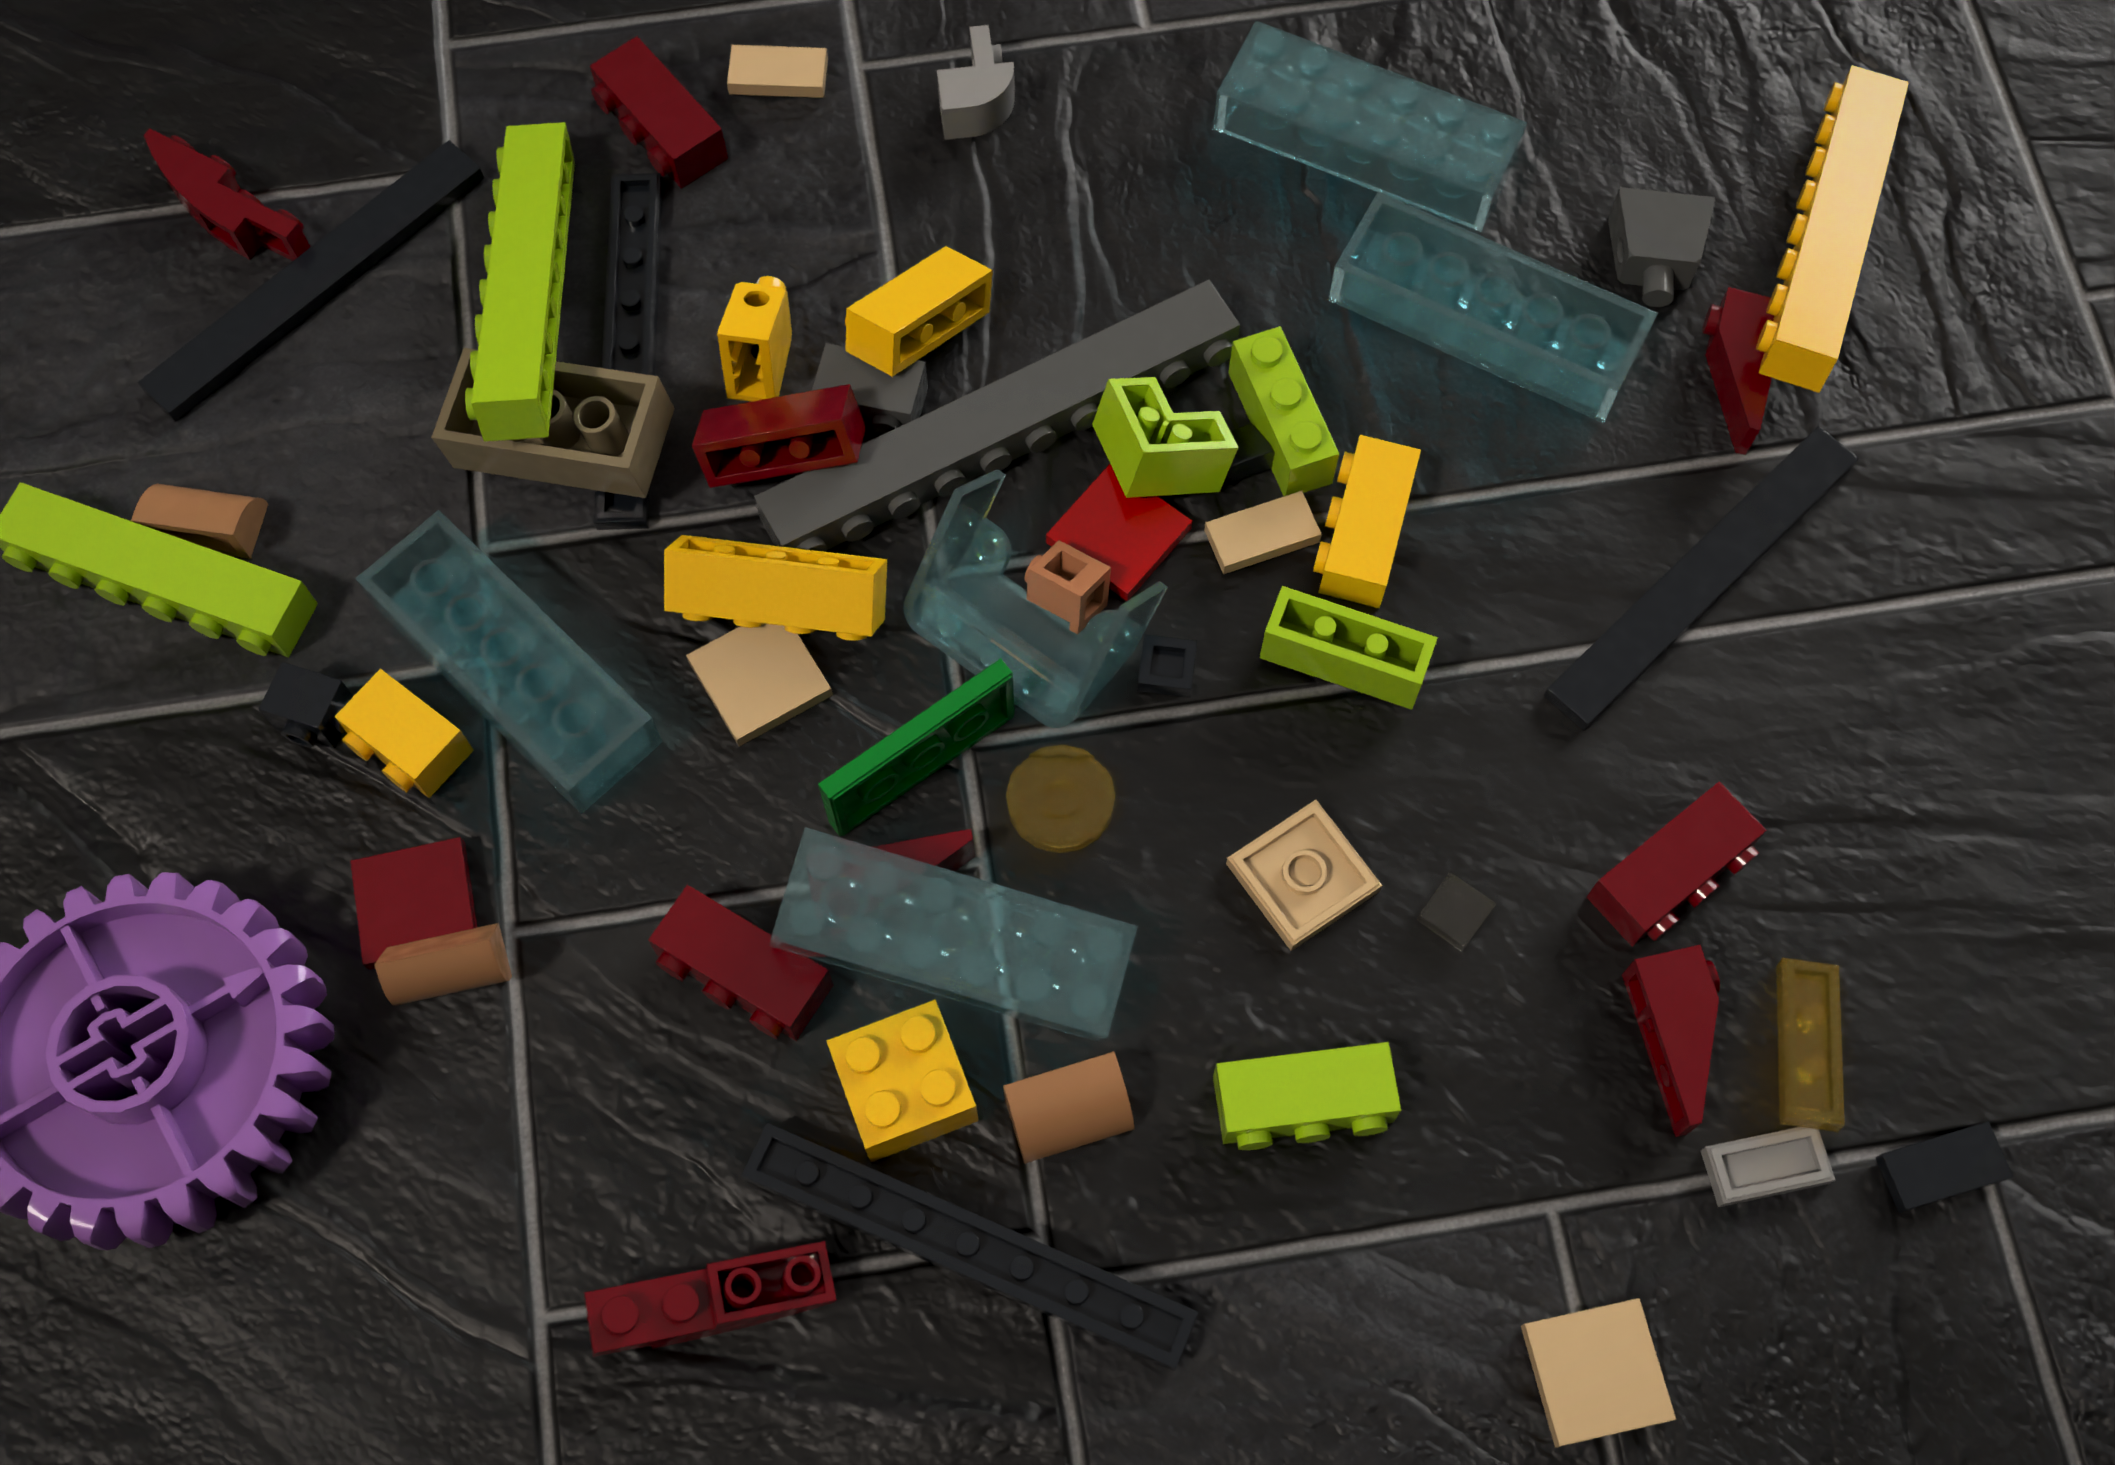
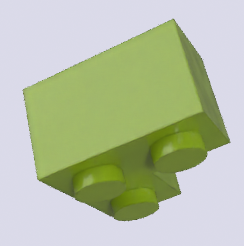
(1160, 449)

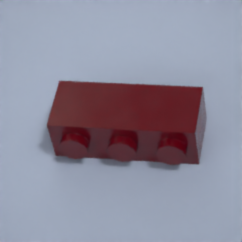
(658, 113)
(779, 436)
(1677, 866)
(739, 965)

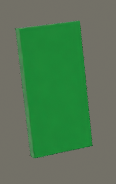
(918, 748)

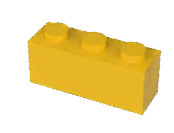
(918, 310)
(1366, 520)

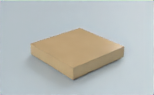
(758, 678)
(1303, 874)
(1597, 1372)

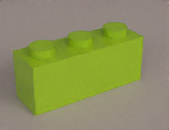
(1283, 411)
(1347, 647)
(1306, 1095)

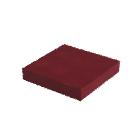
(412, 896)

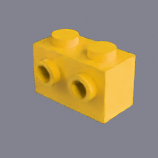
(403, 734)

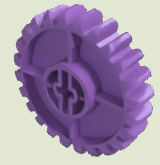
(151, 1059)

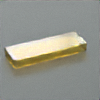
(1810, 1045)

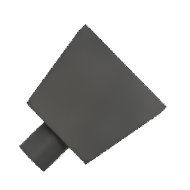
(1658, 240)

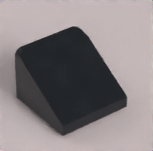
(1252, 456)

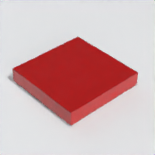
(1121, 531)

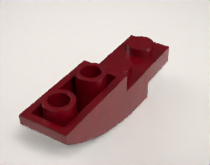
(218, 203)
(709, 1300)

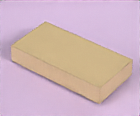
(777, 71)
(1262, 532)

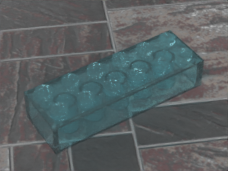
(1368, 125)
(1491, 306)
(510, 661)
(953, 935)

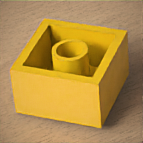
(903, 1080)

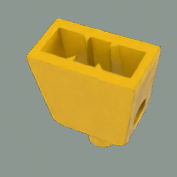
(755, 316)

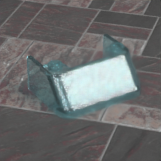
(982, 616)

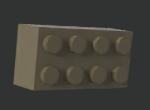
(600, 438)

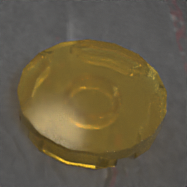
(1060, 799)

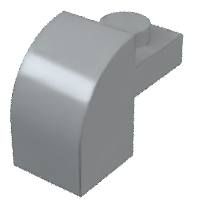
(977, 96)

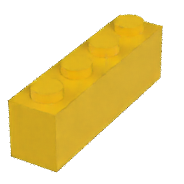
(775, 586)

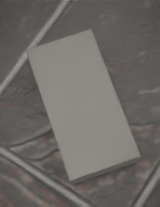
(1767, 1165)

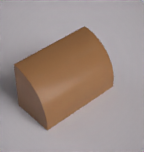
(203, 517)
(443, 965)
(1069, 1107)

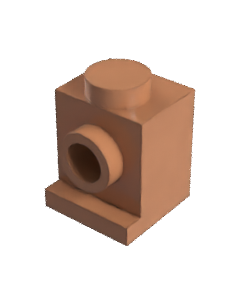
(1068, 584)

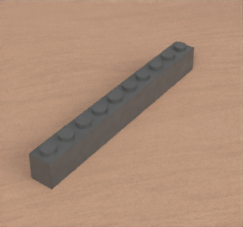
(997, 423)

